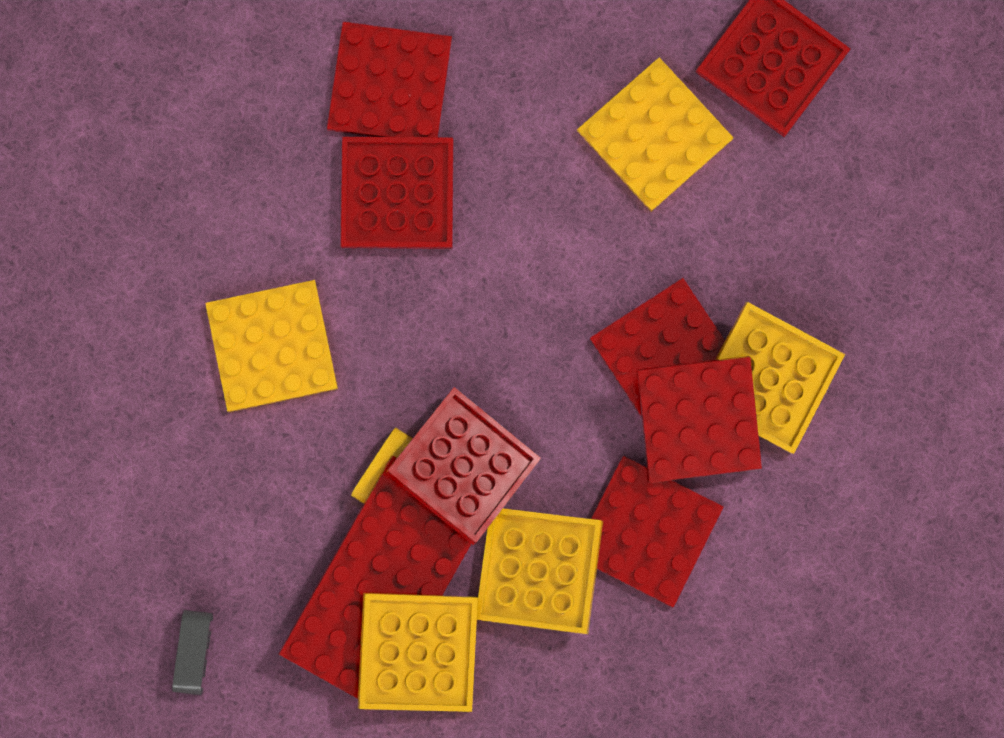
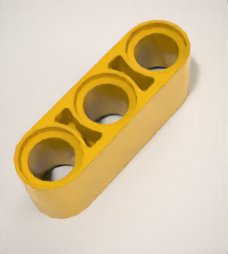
(393, 446)

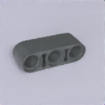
(191, 652)

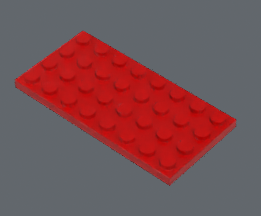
(387, 550)

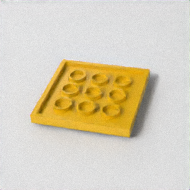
(655, 134)
(271, 346)
(787, 373)
(539, 571)
(417, 652)

